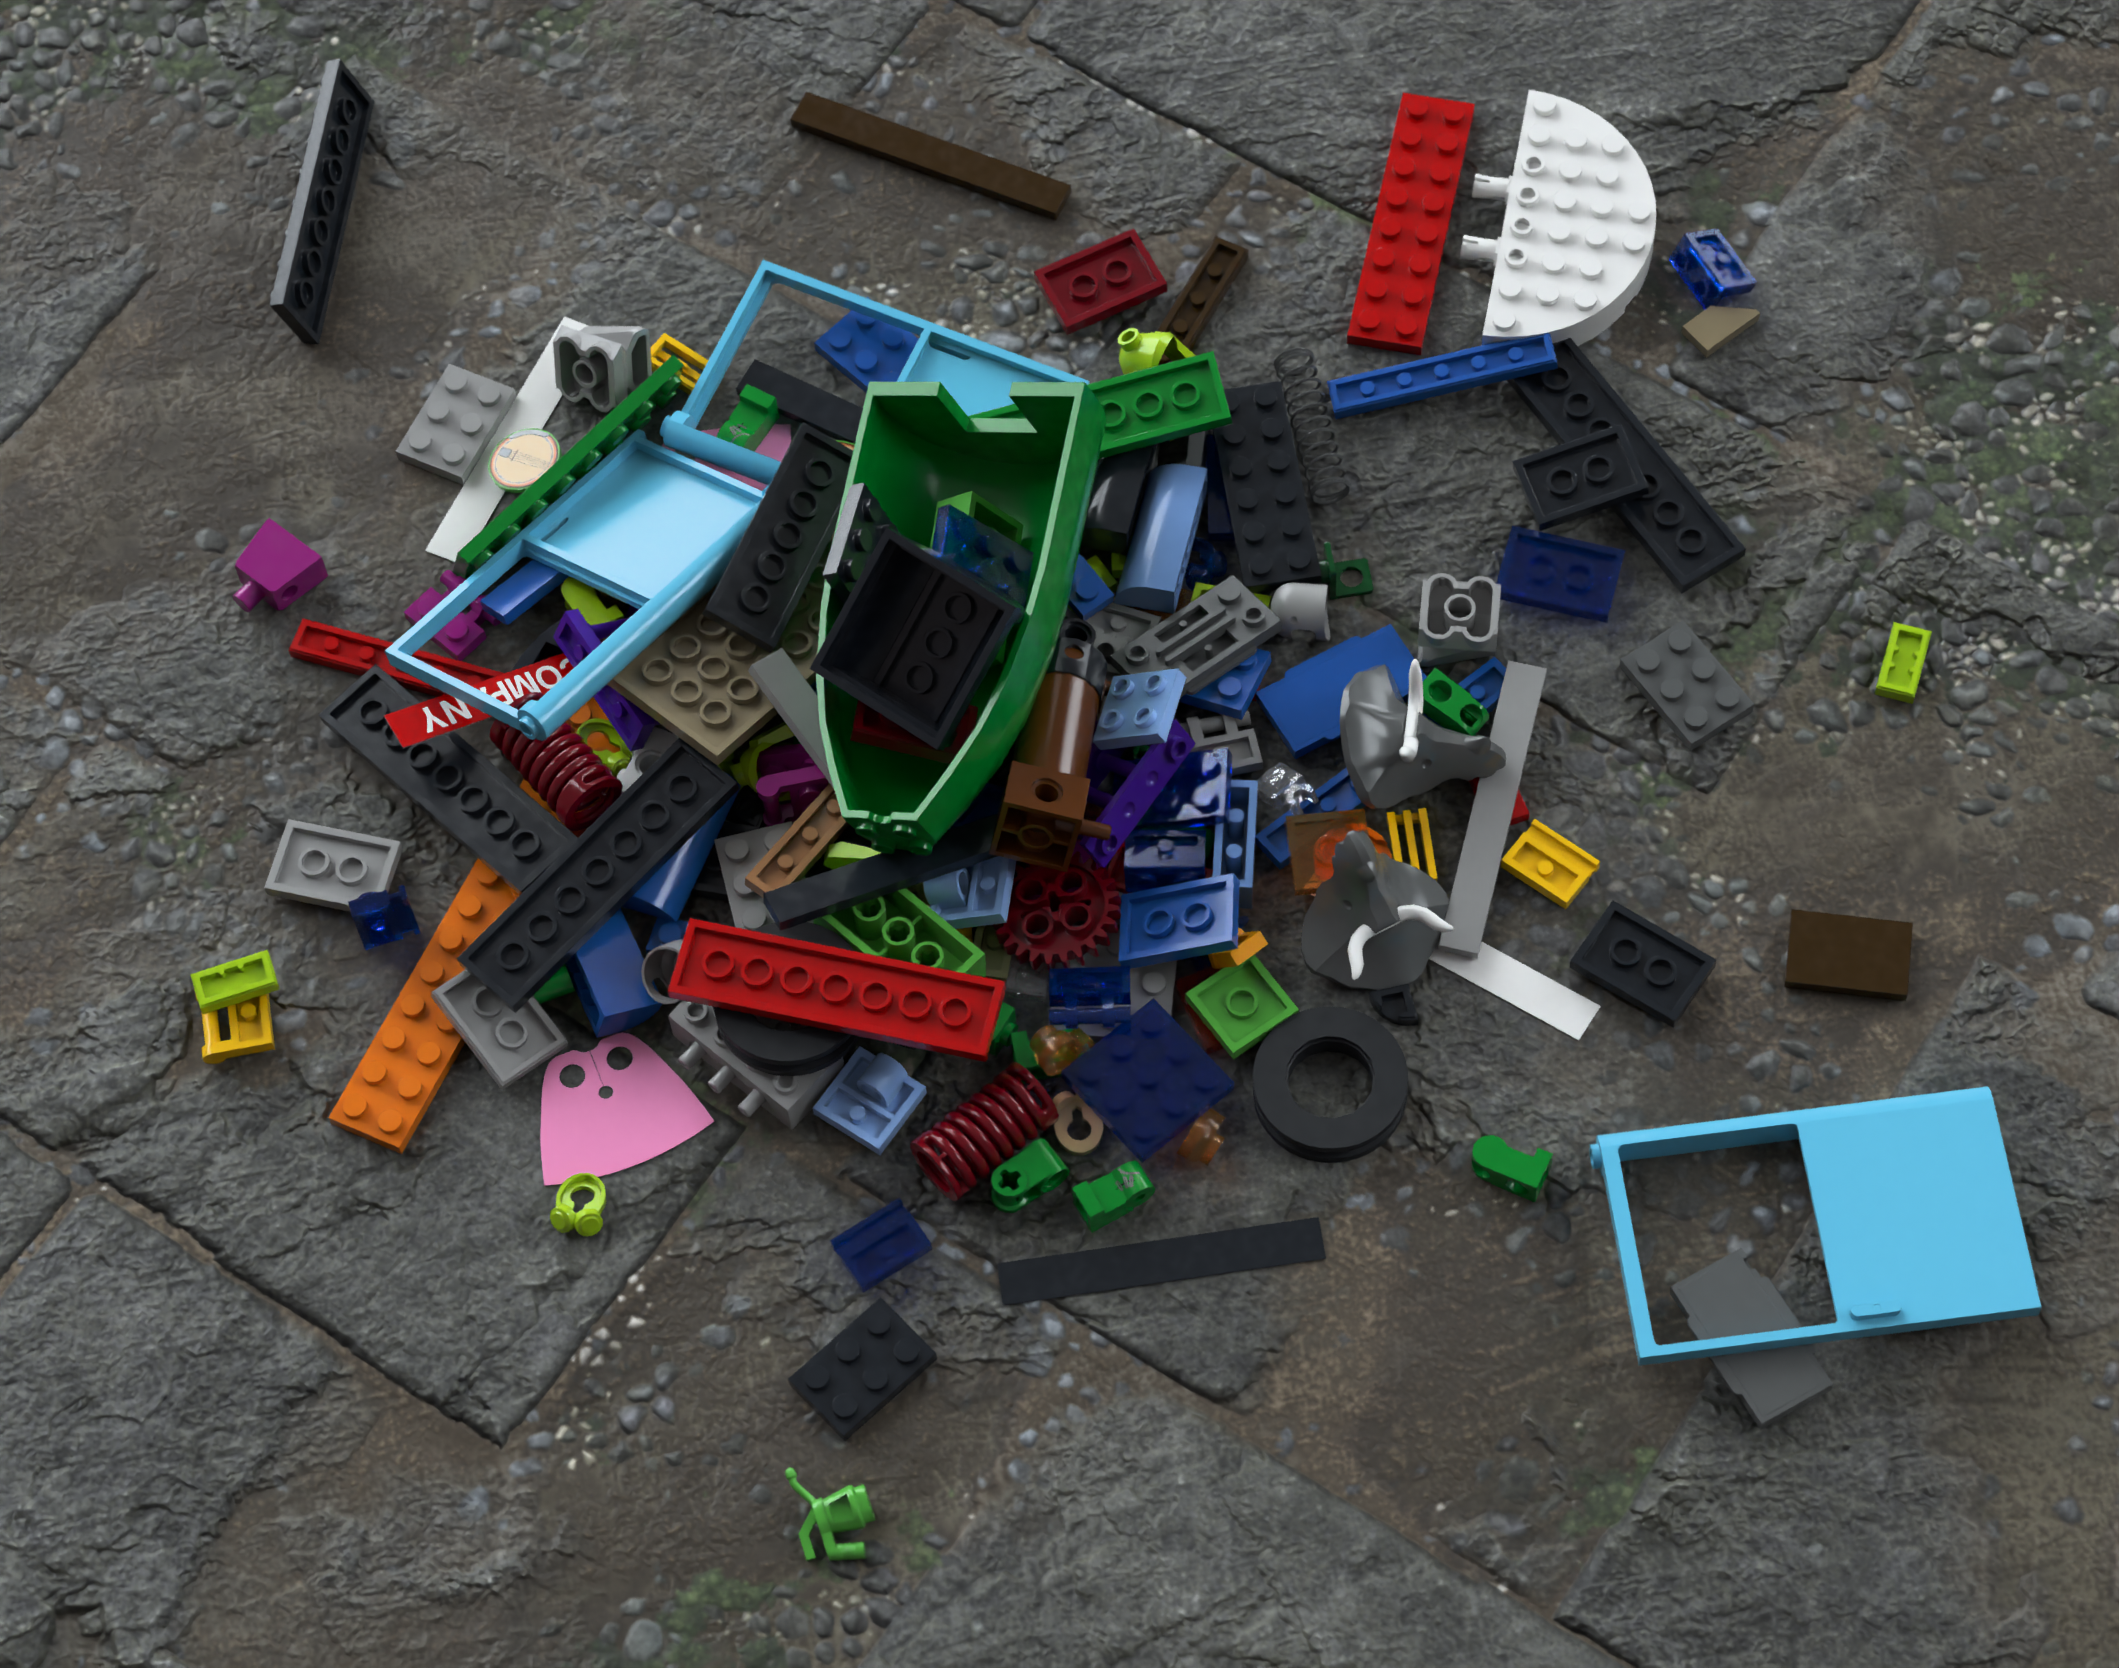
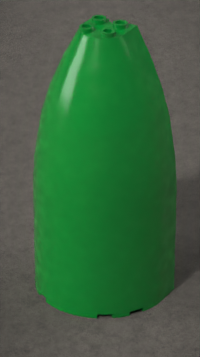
(1040, 471)

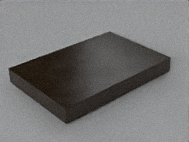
(1848, 955)

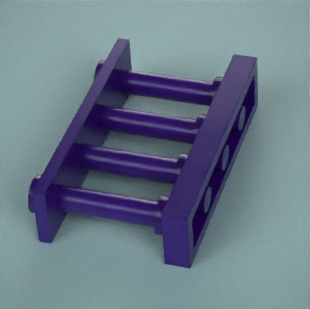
(577, 641)
(1136, 793)

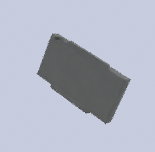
(1203, 637)
(1736, 1301)

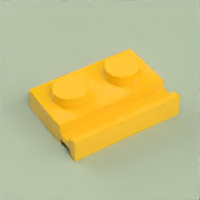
(1550, 864)

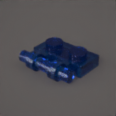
(1090, 988)

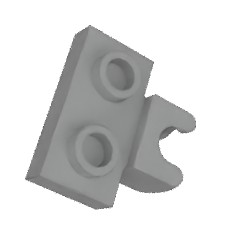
(1119, 626)

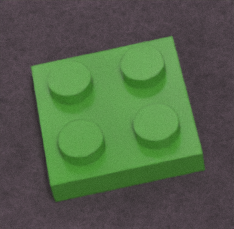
(1241, 1005)

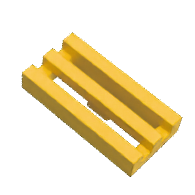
(682, 351)
(1408, 819)

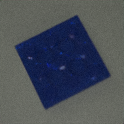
(1147, 1080)

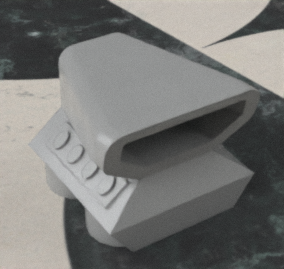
(601, 363)
(1457, 619)

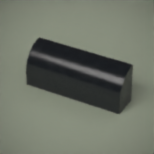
(1117, 499)

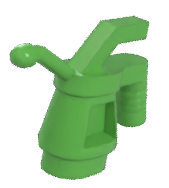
(839, 1512)

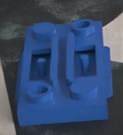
(1309, 698)

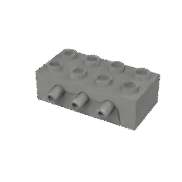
(783, 1096)

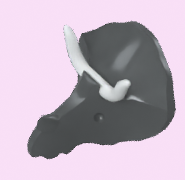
(1398, 750)
(1372, 919)

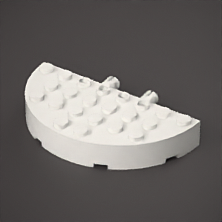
(1571, 229)

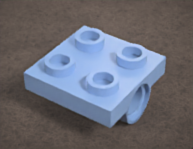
(1139, 709)
(973, 894)
(870, 1099)

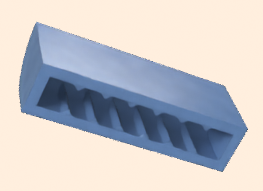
(1163, 538)

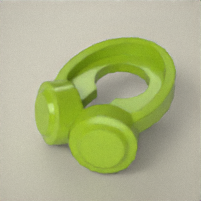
(614, 761)
(586, 1221)

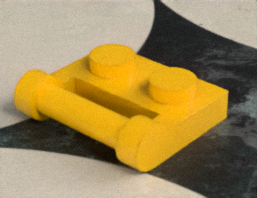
(249, 1030)

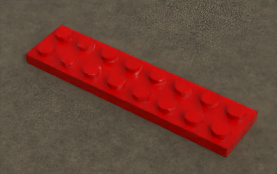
(1411, 224)
(837, 989)

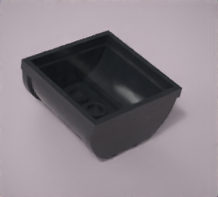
(917, 638)

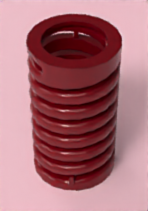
(559, 770)
(989, 1136)

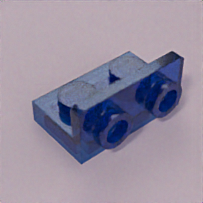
(1710, 267)
(1163, 858)

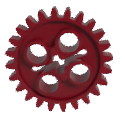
(1061, 940)

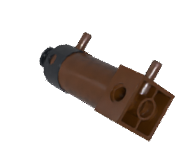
(1051, 756)

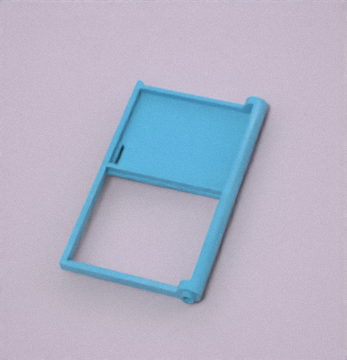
(968, 368)
(632, 527)
(1905, 1208)

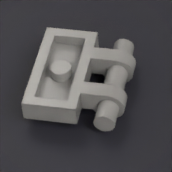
(1241, 744)

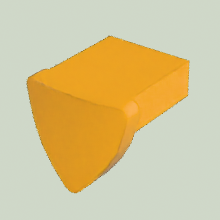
(1248, 945)

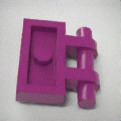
(463, 631)

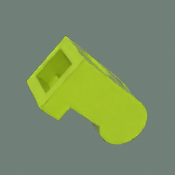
(585, 599)

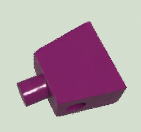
(276, 569)

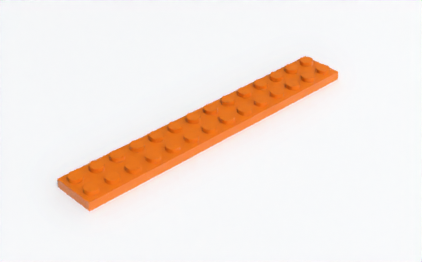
(416, 1038)

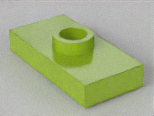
(1903, 662)
(235, 981)

